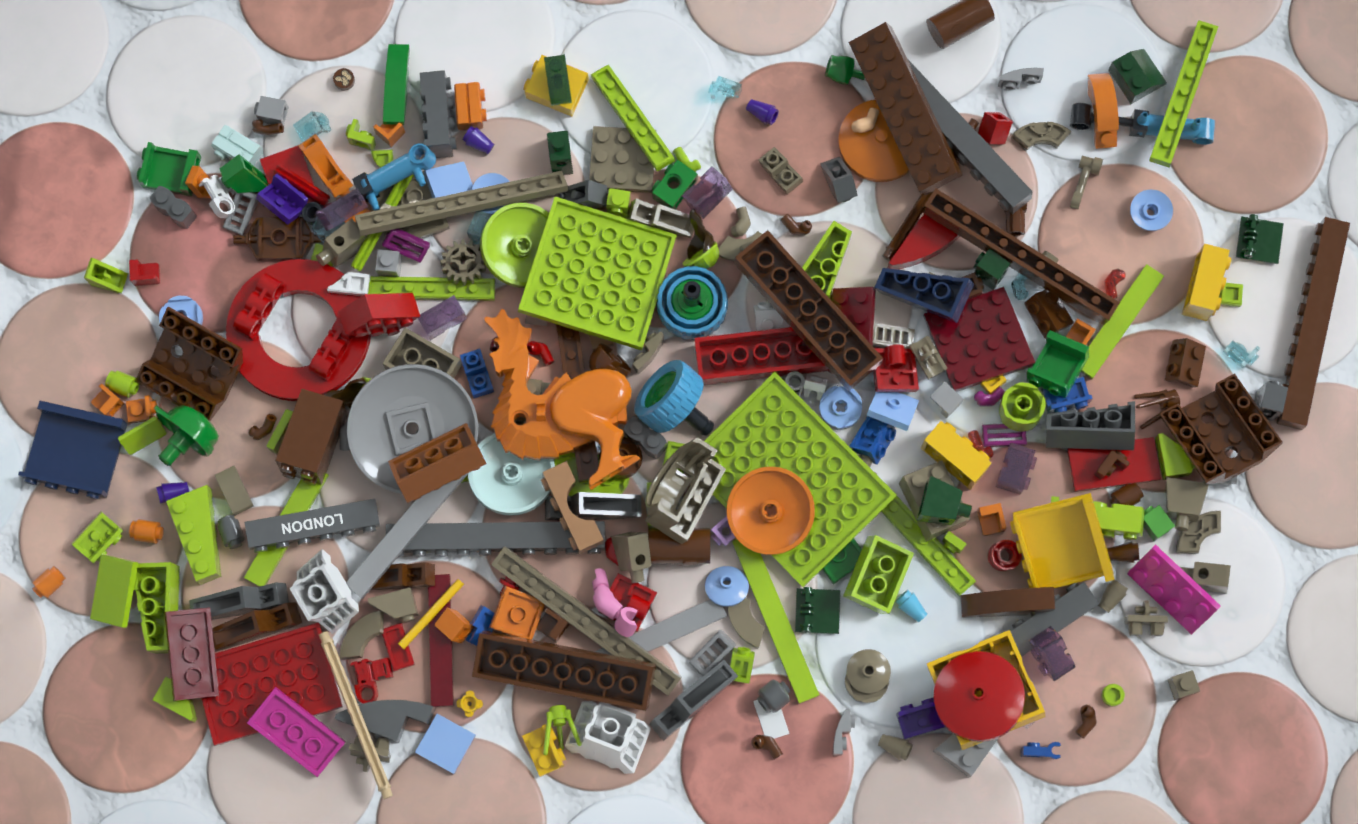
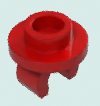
(509, 583)

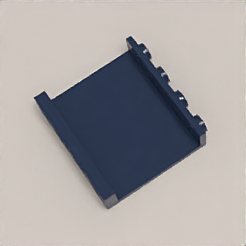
(74, 450)

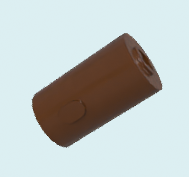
(959, 21)
(668, 551)

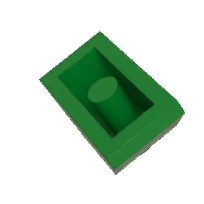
(242, 176)

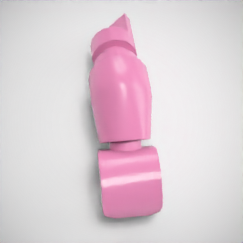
(609, 606)

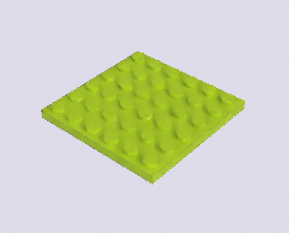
(597, 273)

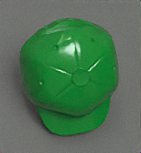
(190, 431)

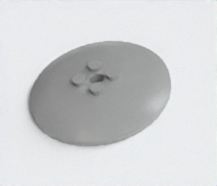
(392, 401)

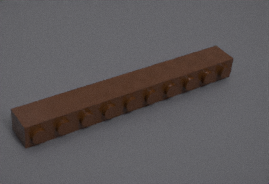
(1021, 256)
(1313, 321)

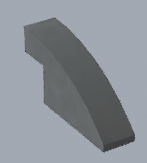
(598, 506)
(242, 600)
(693, 700)
(390, 717)

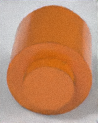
(146, 531)
(48, 582)

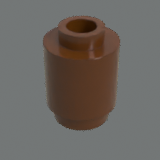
(1127, 495)

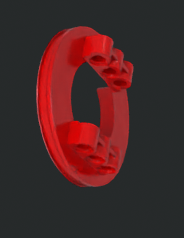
(335, 359)

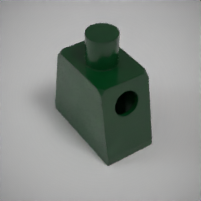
(560, 152)
(941, 503)

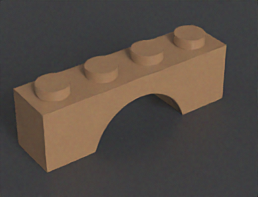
(583, 532)

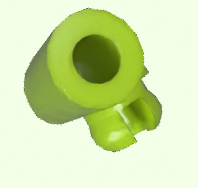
(682, 157)

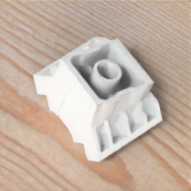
(324, 593)
(609, 735)

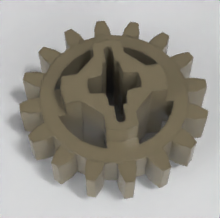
(455, 258)

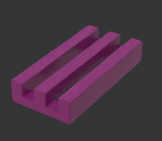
(422, 247)
(985, 436)

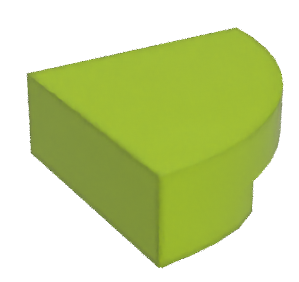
(382, 157)

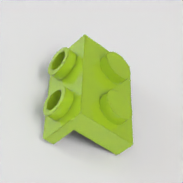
(97, 537)

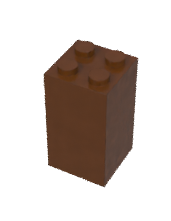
(311, 437)

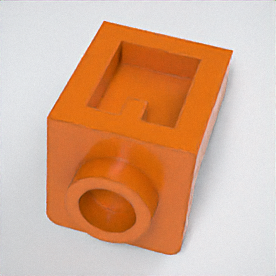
(194, 179)
(140, 409)

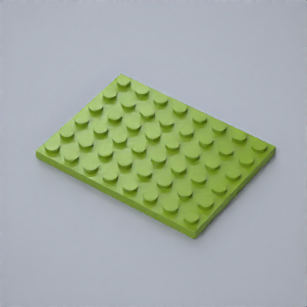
(784, 432)

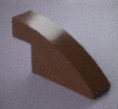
(1008, 602)
(255, 626)

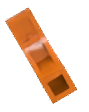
(1105, 110)
(325, 166)

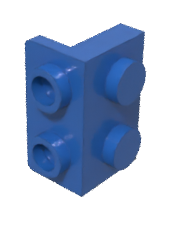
(1077, 397)

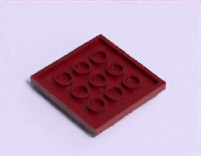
(982, 343)

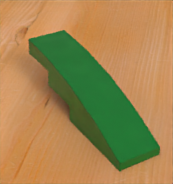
(396, 84)

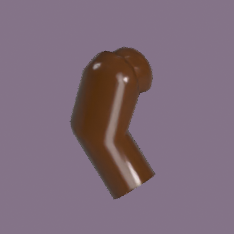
(269, 130)
(796, 228)
(259, 433)
(1088, 721)
(767, 743)

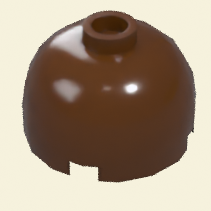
(604, 359)

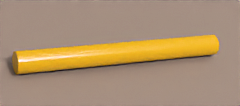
(431, 613)

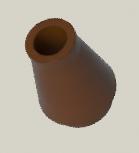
(1125, 552)

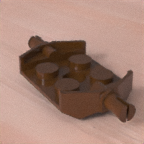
(261, 241)

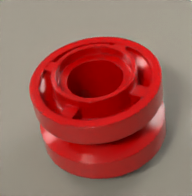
(995, 559)

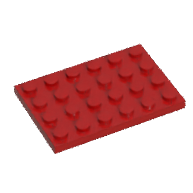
(251, 672)

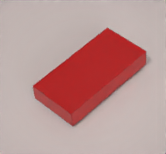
(399, 657)

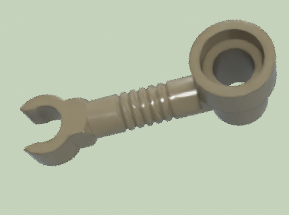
(1088, 166)

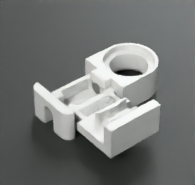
(219, 194)

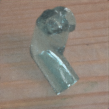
(1018, 287)

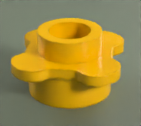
(463, 703)

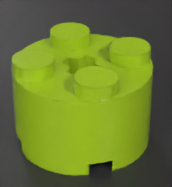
(1033, 407)

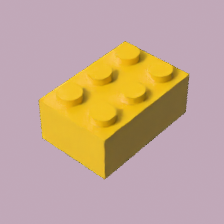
(1206, 282)
(957, 454)

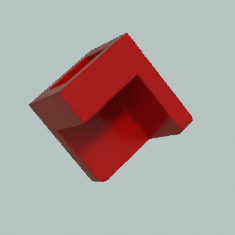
(995, 127)
(144, 273)

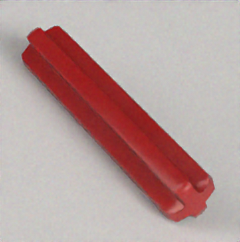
(302, 185)

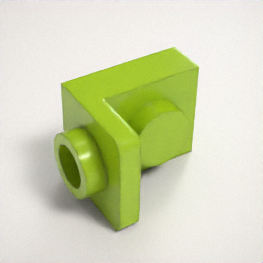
(361, 139)
(742, 663)

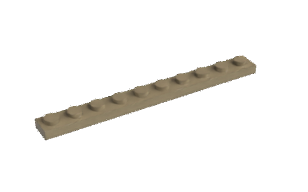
(461, 203)
(580, 616)

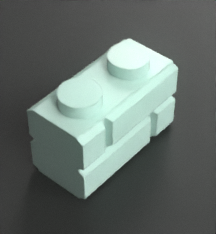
(231, 143)

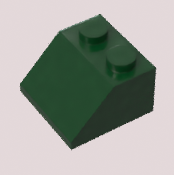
(1136, 75)

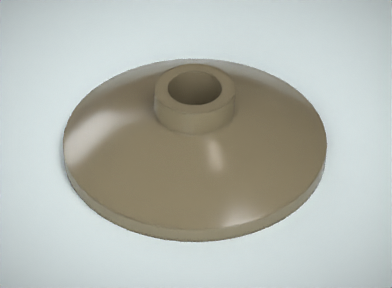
(864, 682)

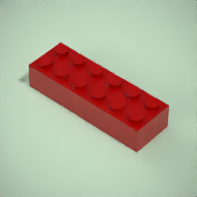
(754, 356)

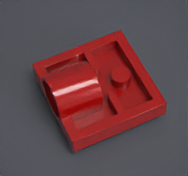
(896, 371)
(633, 596)

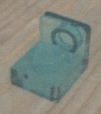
(727, 87)
(312, 124)
(1238, 354)

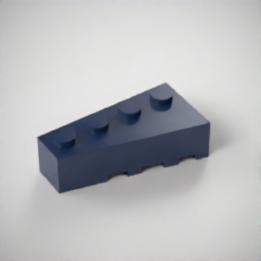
(932, 293)

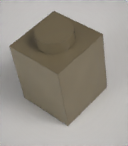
(1183, 685)

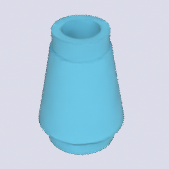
(911, 605)

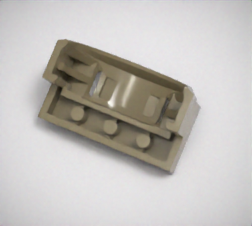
(671, 484)

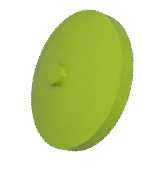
(512, 241)

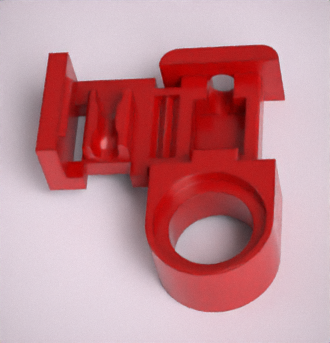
(368, 673)

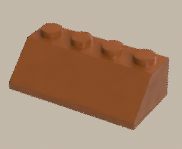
(437, 463)

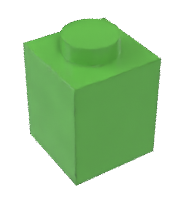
(1157, 522)

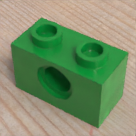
(678, 173)

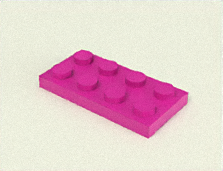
(1173, 589)
(296, 732)

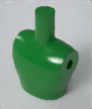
(842, 69)

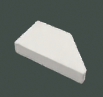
(351, 284)

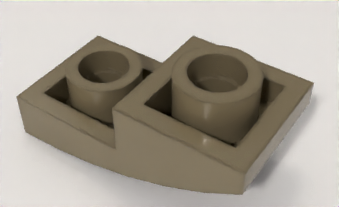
(780, 170)
(652, 346)
(234, 490)

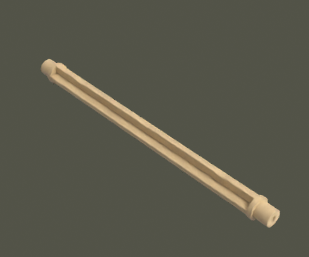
(355, 714)

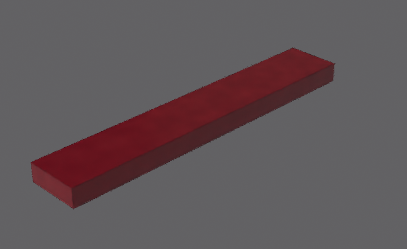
(440, 649)

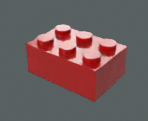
(379, 314)

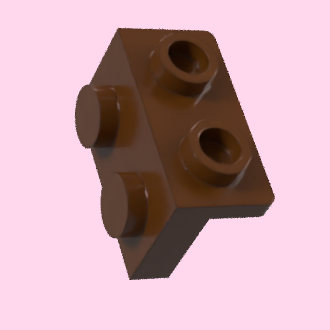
(1048, 312)
(1185, 362)

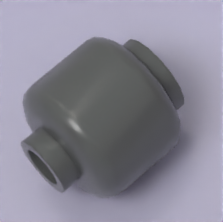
(773, 696)

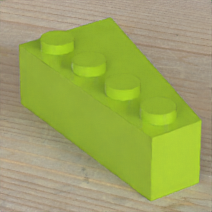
(827, 257)
(1118, 519)
(195, 525)
(156, 593)

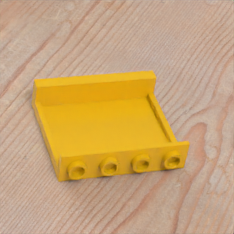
(1062, 543)

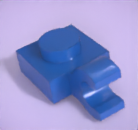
(481, 622)
(1034, 750)

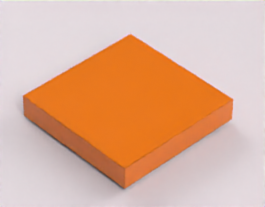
(517, 613)

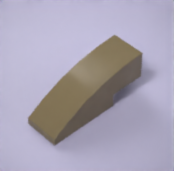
(661, 218)

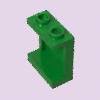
(167, 168)
(1058, 364)

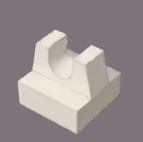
(815, 383)

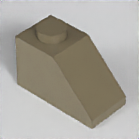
(397, 605)

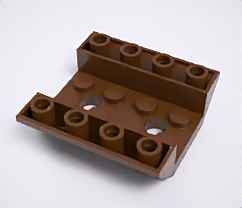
(188, 377)
(1236, 426)

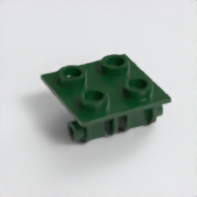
(1259, 239)
(817, 611)

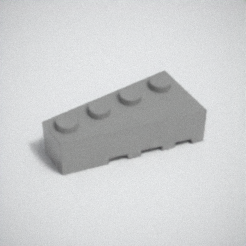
(964, 760)

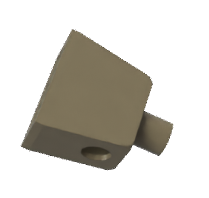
(341, 244)
(1184, 501)
(632, 553)
(1217, 576)

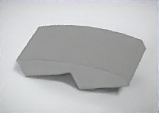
(1013, 79)
(844, 726)

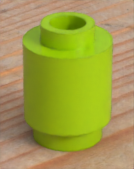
(122, 383)

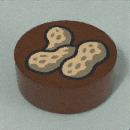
(344, 79)

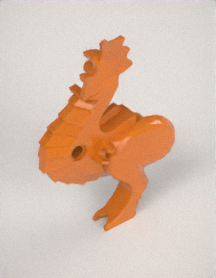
(565, 414)

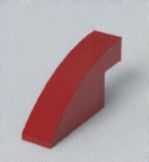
(923, 243)

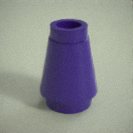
(764, 112)
(477, 140)
(171, 490)

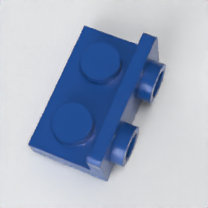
(873, 439)

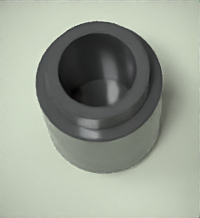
(230, 532)

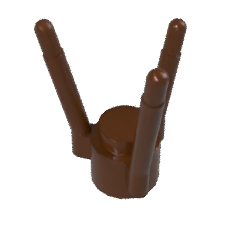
(1165, 400)

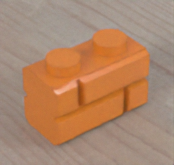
(469, 105)

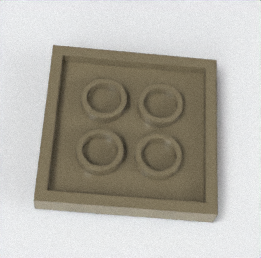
(619, 161)
(419, 193)

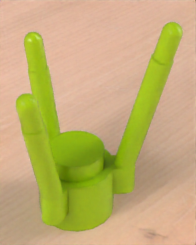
(558, 716)

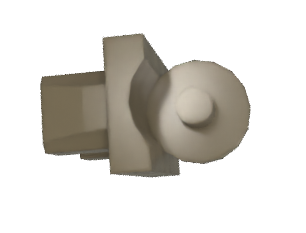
(928, 357)
(1156, 622)
(381, 747)

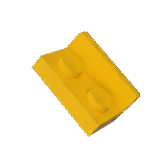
(535, 745)

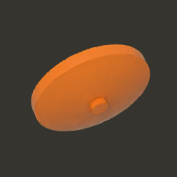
(871, 153)
(770, 510)

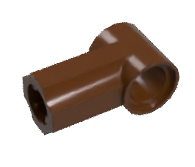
(1016, 223)

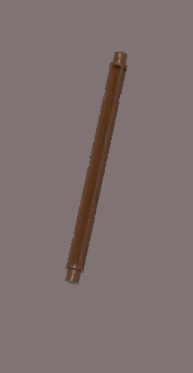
(912, 217)

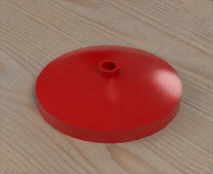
(983, 716)

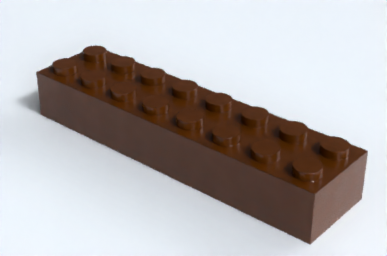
(905, 108)
(808, 310)
(564, 670)

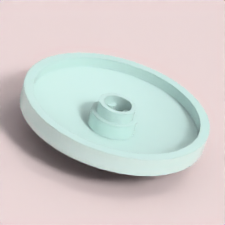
(506, 481)

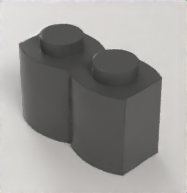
(173, 207)
(641, 435)

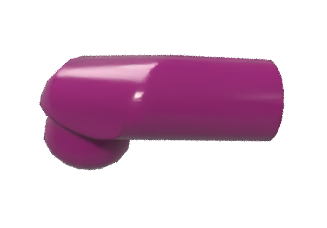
(989, 399)

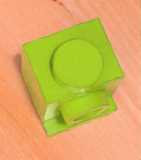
(618, 202)

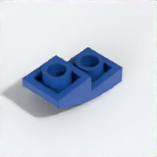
(476, 373)

